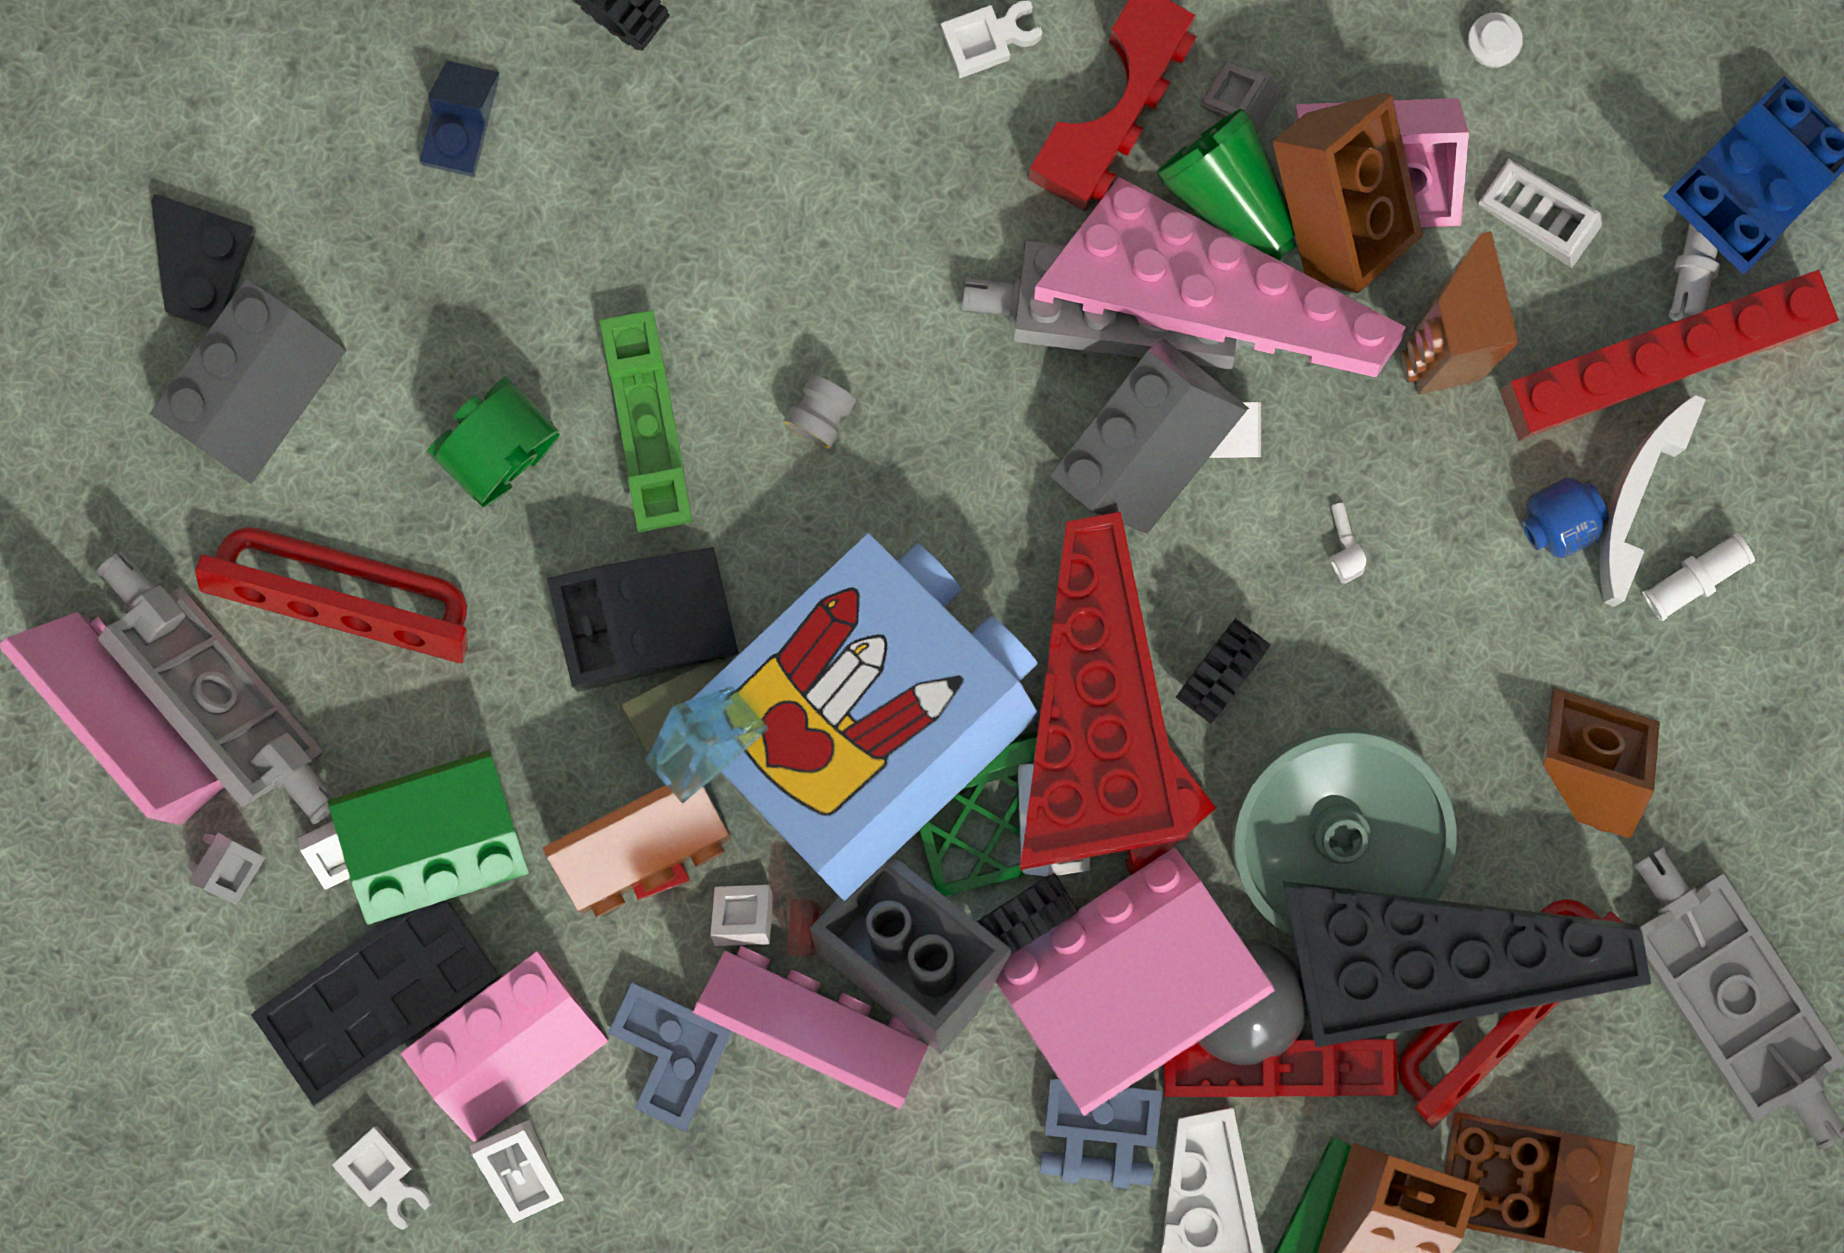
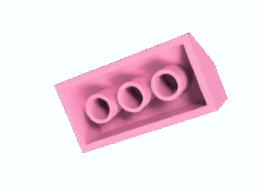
(811, 1027)

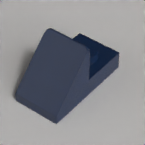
(459, 118)

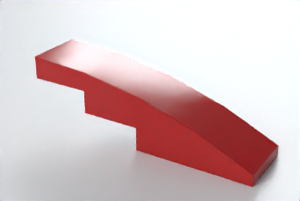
(1338, 1069)

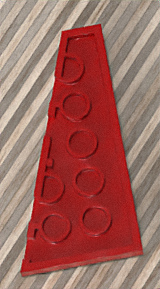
(1102, 738)

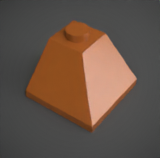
(1601, 761)

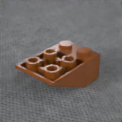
(1542, 1183)
(1396, 1207)

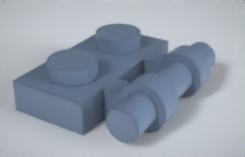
(1124, 1119)

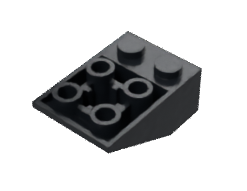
(642, 617)

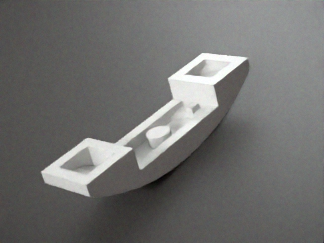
(1619, 559)

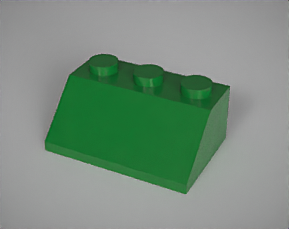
(428, 837)

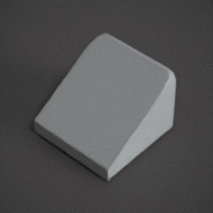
(1244, 89)

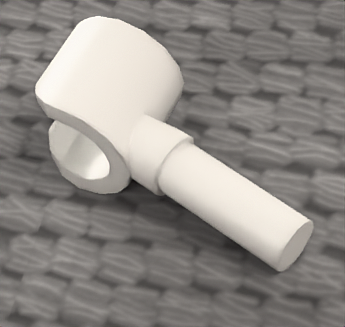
(1352, 559)

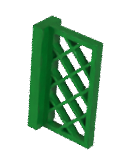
(1005, 764)

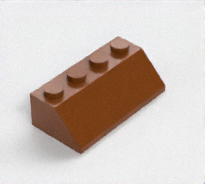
(1464, 326)

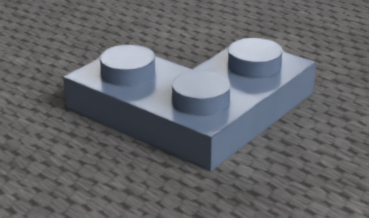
(685, 1048)

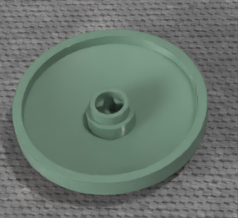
(1343, 815)

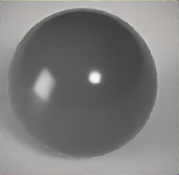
(1269, 1024)

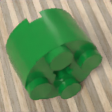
(494, 442)

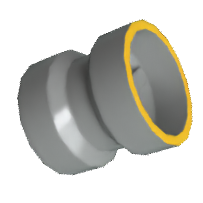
(820, 410)

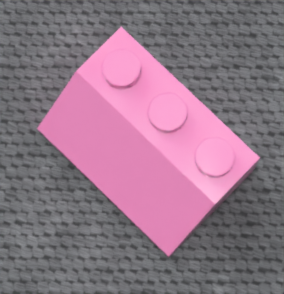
(1435, 152)
(504, 1046)

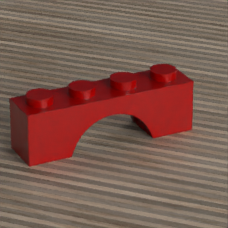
(1079, 155)

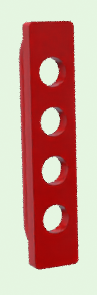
(333, 609)
(1439, 1101)

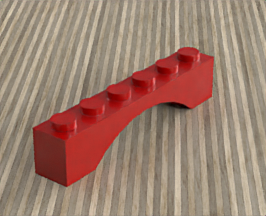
(1668, 354)

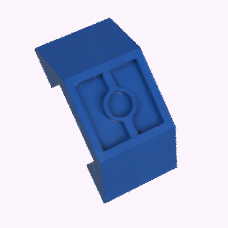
(1761, 175)

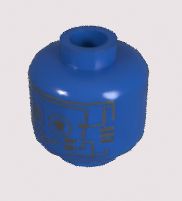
(1565, 517)

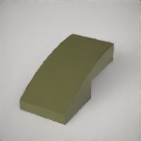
(650, 709)

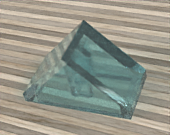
(702, 740)

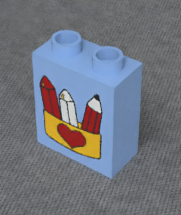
(872, 709)

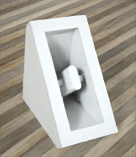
(518, 1171)

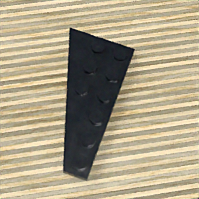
(1417, 962)

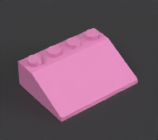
(113, 717)
(1131, 980)

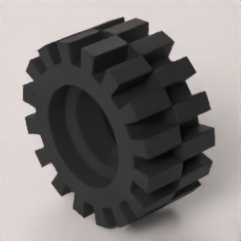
(630, 20)
(1223, 671)
(1030, 913)

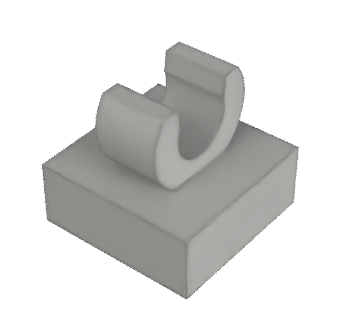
(225, 867)

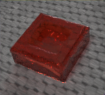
(802, 916)

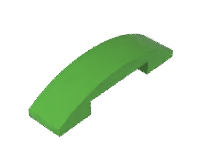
(646, 421)

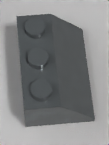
(248, 381)
(1149, 438)
(912, 952)

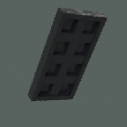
(374, 997)

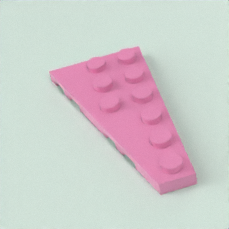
(1201, 282)

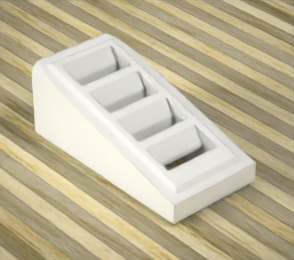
(1549, 240)

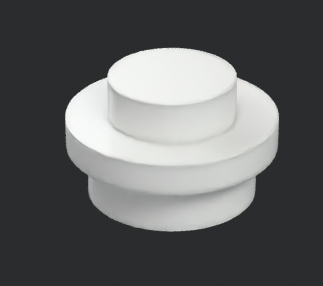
(1495, 39)

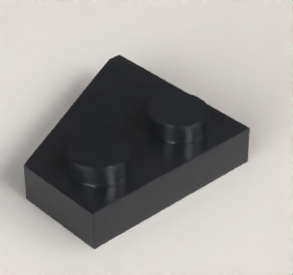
(198, 259)

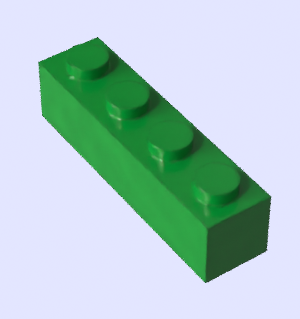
(1314, 1207)

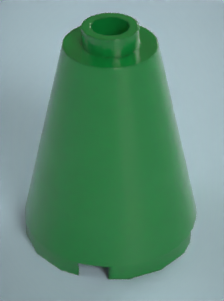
(1233, 185)

